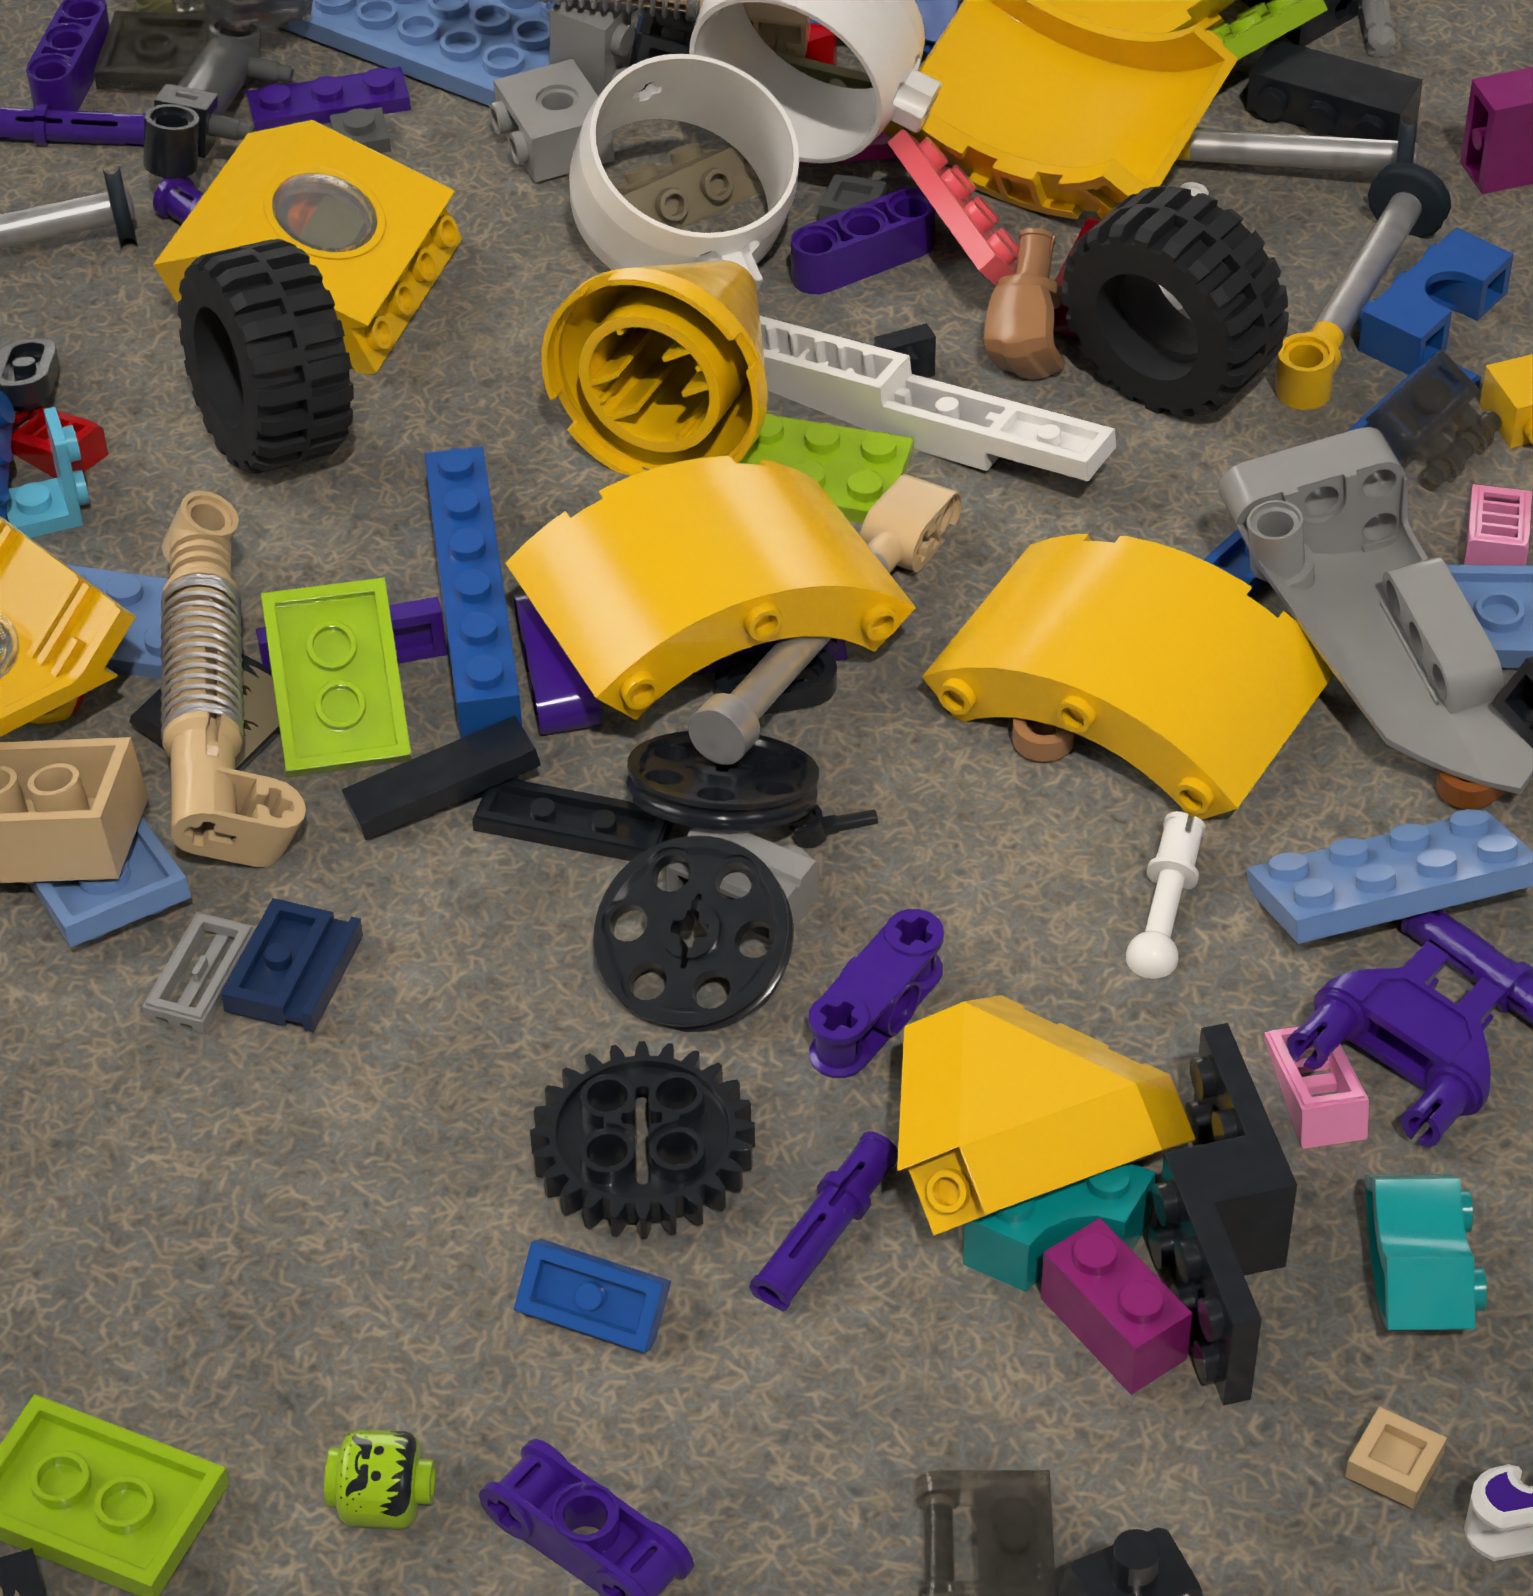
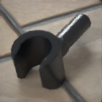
(819, 827)

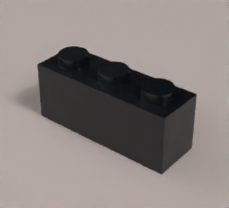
(1331, 93)

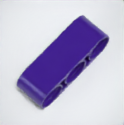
(67, 54)
(862, 241)
(556, 686)

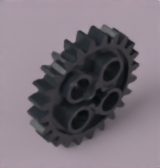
(589, 1139)

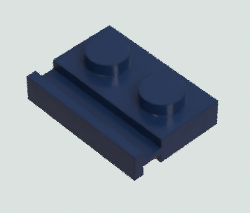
(291, 964)

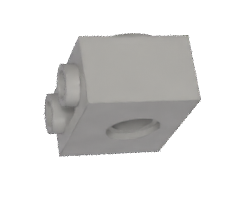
(543, 117)

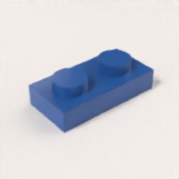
(592, 1295)

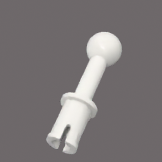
(1153, 951)

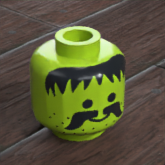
(378, 1479)

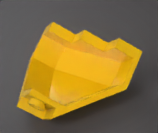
(1019, 1108)

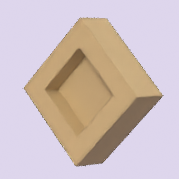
(1396, 1457)

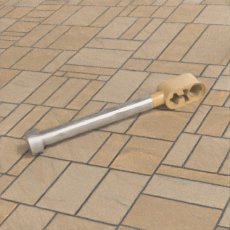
(900, 531)

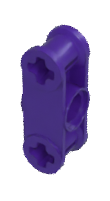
(876, 993)
(550, 1498)

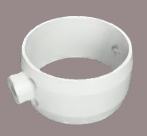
(704, 95)
(827, 118)

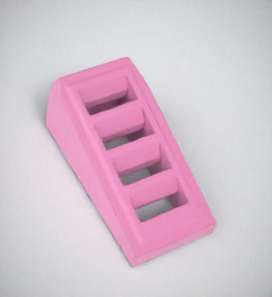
(1498, 526)
(1326, 1117)

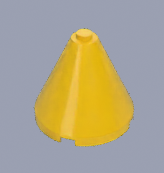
(660, 364)

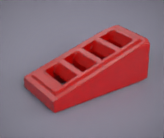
(37, 449)

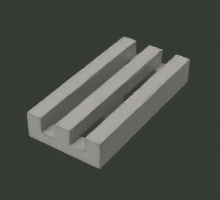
(182, 1011)

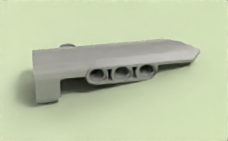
(1386, 619)

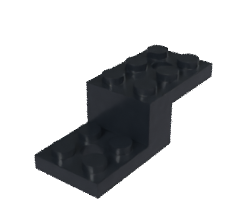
(1223, 1213)

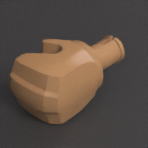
(1022, 312)

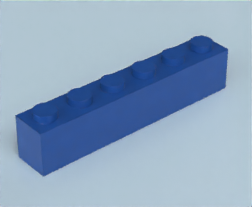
(472, 589)

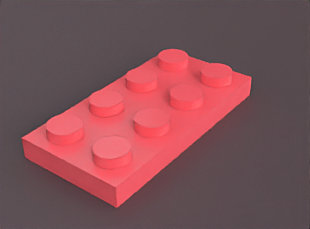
(950, 195)

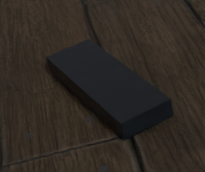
(441, 777)
(569, 820)

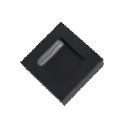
(916, 342)

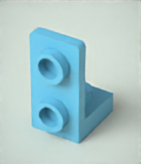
(56, 502)

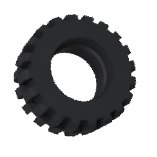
(1209, 268)
(265, 355)

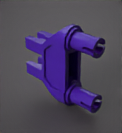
(1412, 1031)

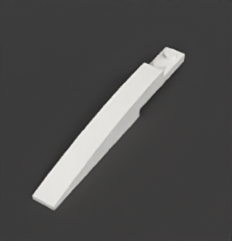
(951, 422)

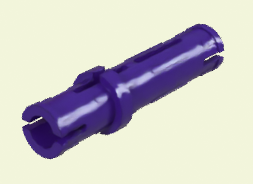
(50, 125)
(1475, 958)
(840, 1198)

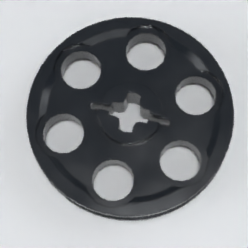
(760, 791)
(710, 956)

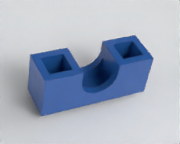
(1417, 309)

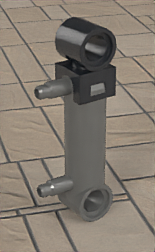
(190, 114)

